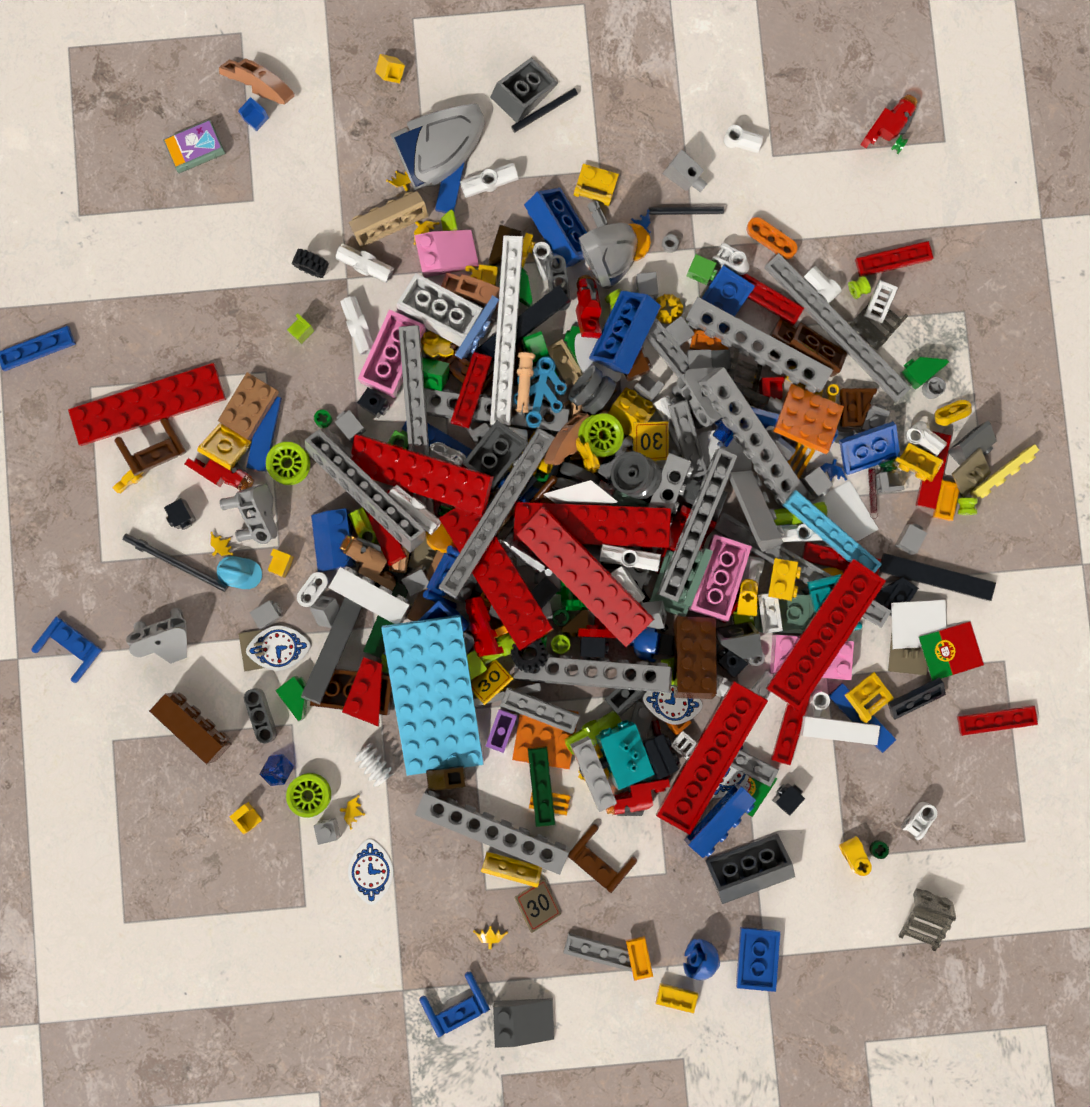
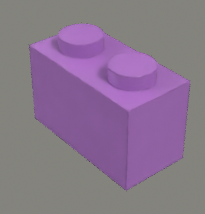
(501, 730)

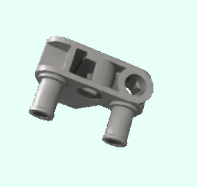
(701, 406)
(259, 503)
(166, 643)

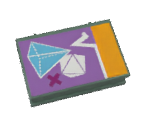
(194, 146)

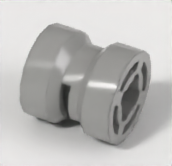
(937, 384)

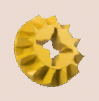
(663, 315)

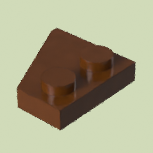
(856, 405)

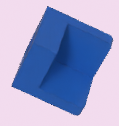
(253, 114)

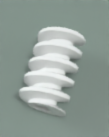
(373, 765)

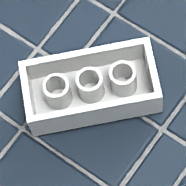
(438, 309)
(369, 596)

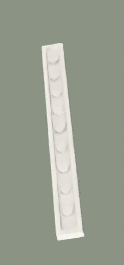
(506, 330)

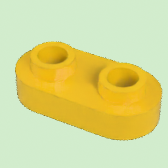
(953, 412)

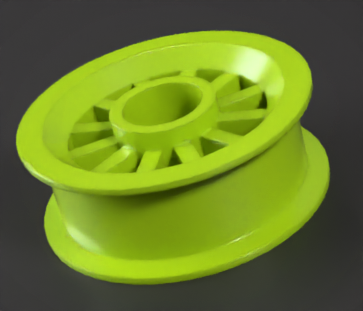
(601, 447)
(278, 449)
(291, 797)

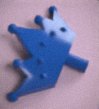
(644, 222)
(833, 470)

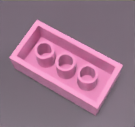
(384, 364)
(721, 578)
(839, 669)

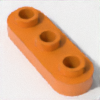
(765, 231)

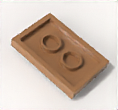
(248, 406)

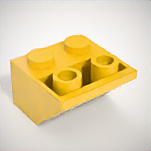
(631, 409)

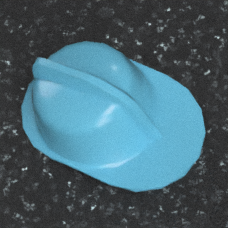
(239, 572)

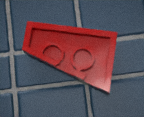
(482, 633)
(365, 693)

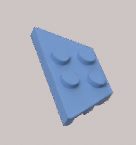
(478, 330)

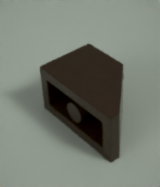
(496, 252)

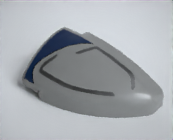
(438, 143)
(609, 252)

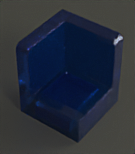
(722, 434)
(276, 770)

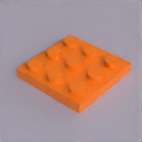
(808, 419)
(535, 734)

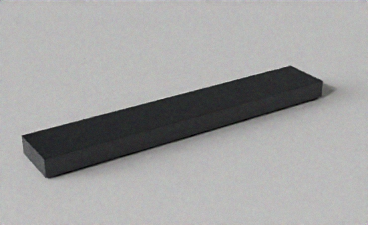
(531, 318)
(937, 577)

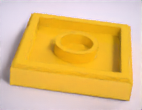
(224, 446)

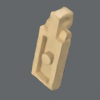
(564, 362)

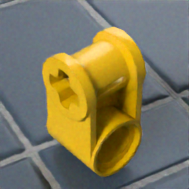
(748, 598)
(855, 853)

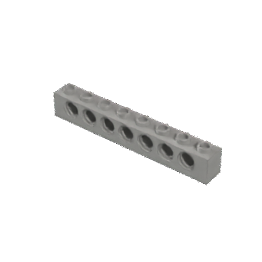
(820, 372)
(482, 416)
(751, 426)
(673, 463)
(365, 490)
(697, 524)
(661, 683)
(554, 863)

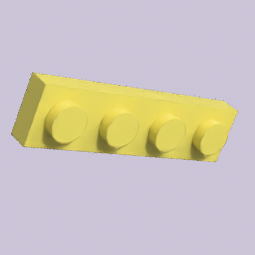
(1010, 468)

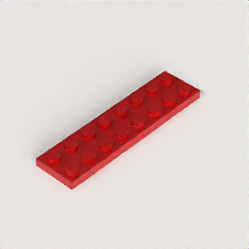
(146, 404)
(422, 474)
(604, 523)
(585, 576)
(500, 582)
(825, 634)
(711, 757)

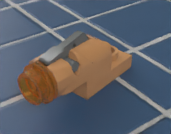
(371, 560)

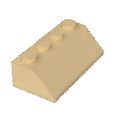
(389, 218)

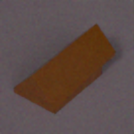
(810, 344)

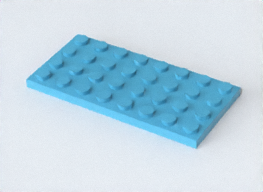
(432, 694)

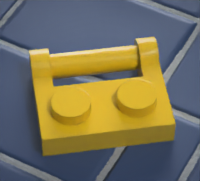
(596, 179)
(866, 691)

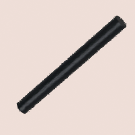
(544, 110)
(685, 210)

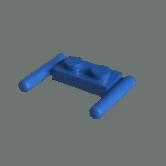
(433, 592)
(72, 641)
(459, 1013)

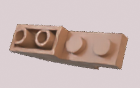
(262, 80)
(471, 288)
(565, 440)

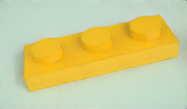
(511, 869)

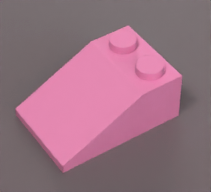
(446, 252)

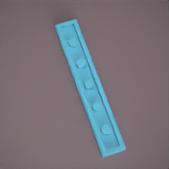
(829, 531)

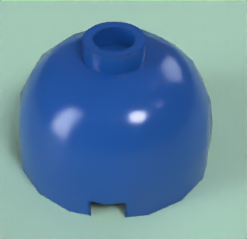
(647, 644)
(702, 960)

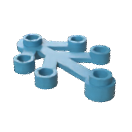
(542, 389)

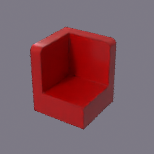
(771, 387)

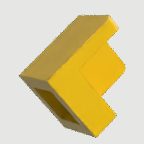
(390, 68)
(280, 563)
(246, 818)

